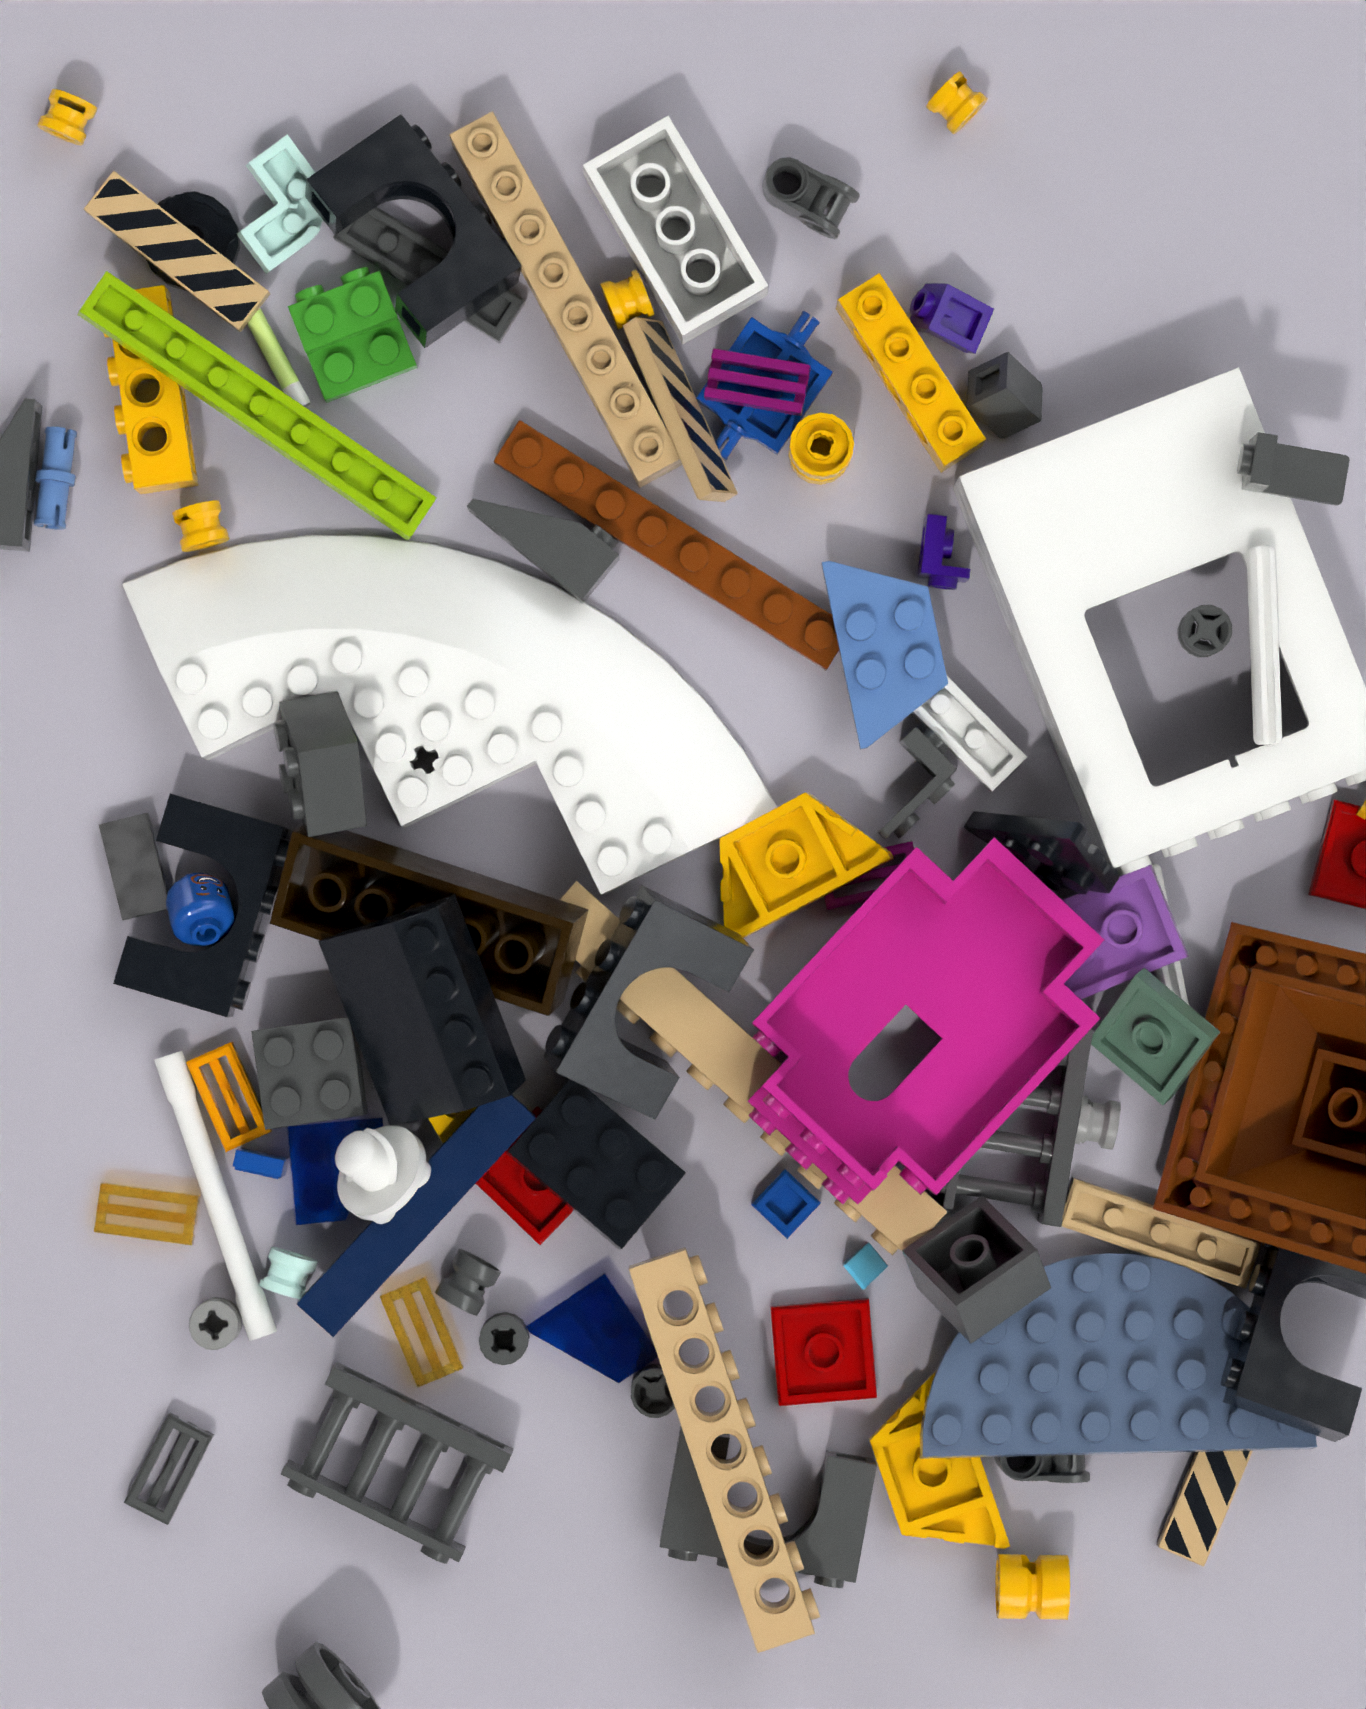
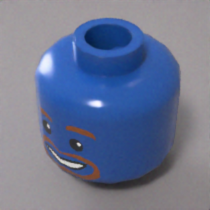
(200, 909)

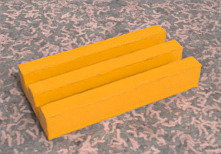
(212, 1057)

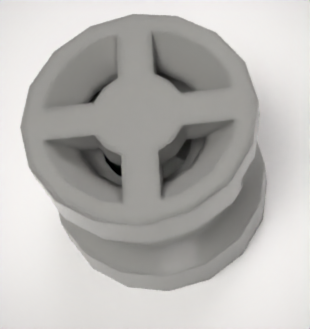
(1098, 1122)
(224, 1321)

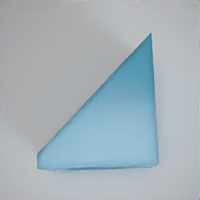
(865, 1265)

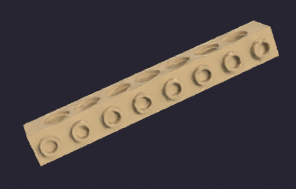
(565, 299)
(768, 1622)

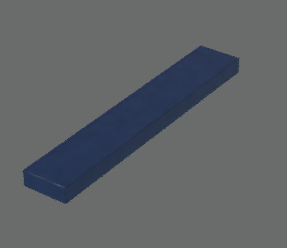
(385, 1246)

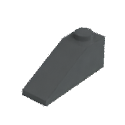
(17, 476)
(558, 547)

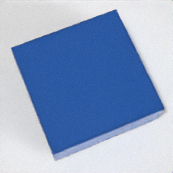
(260, 1163)
(786, 1203)

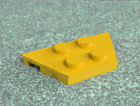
(790, 862)
(934, 1495)

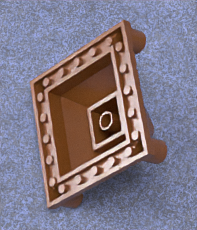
(1278, 1102)

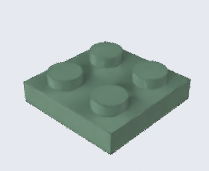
(1154, 1036)

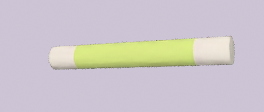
(277, 359)

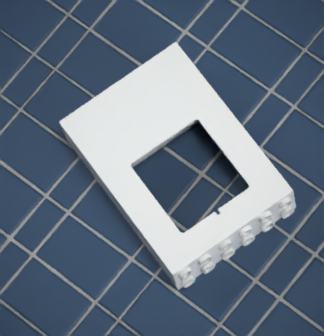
(1125, 512)

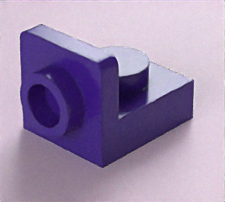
(950, 316)
(935, 545)

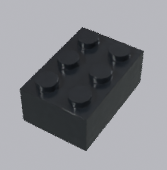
(596, 1163)

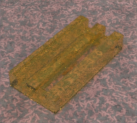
(189, 1218)
(405, 1292)

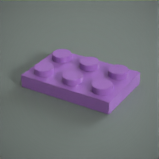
(1135, 932)

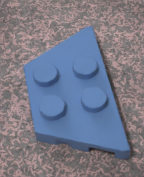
(884, 646)

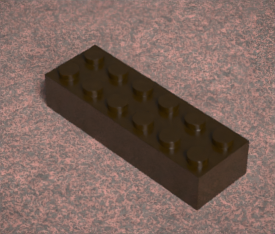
(353, 880)

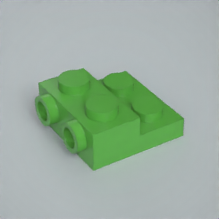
(351, 334)

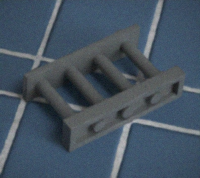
(1053, 1148)
(393, 1413)

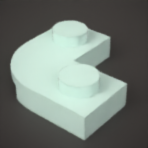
(292, 220)

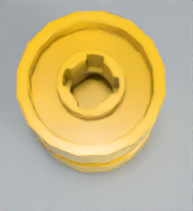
(820, 448)
(1032, 1586)

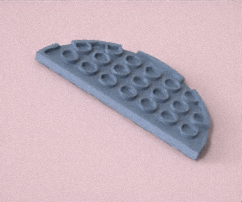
(1101, 1364)

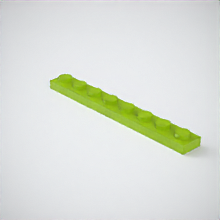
(256, 405)

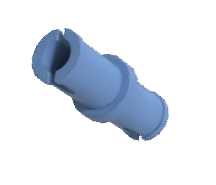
(55, 478)

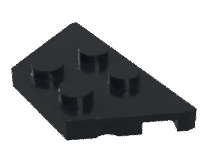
(1048, 850)

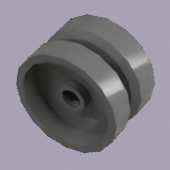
(321, 1684)

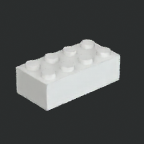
(675, 229)

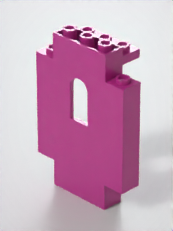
(977, 966)

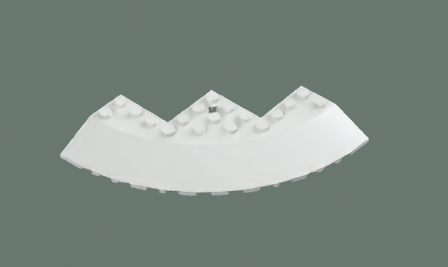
(459, 664)

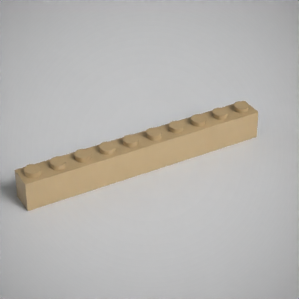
(739, 1067)

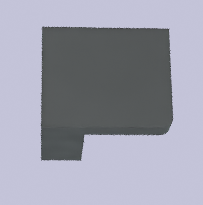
(1004, 395)

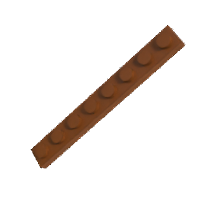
(670, 543)

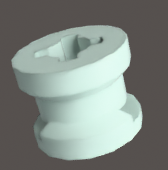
(288, 1272)

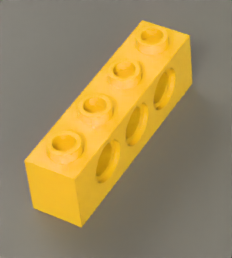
(910, 373)
(175, 462)

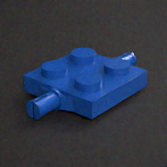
(765, 426)

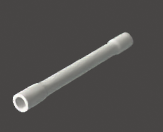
(182, 1097)

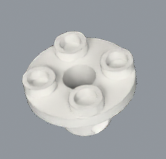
(380, 1171)

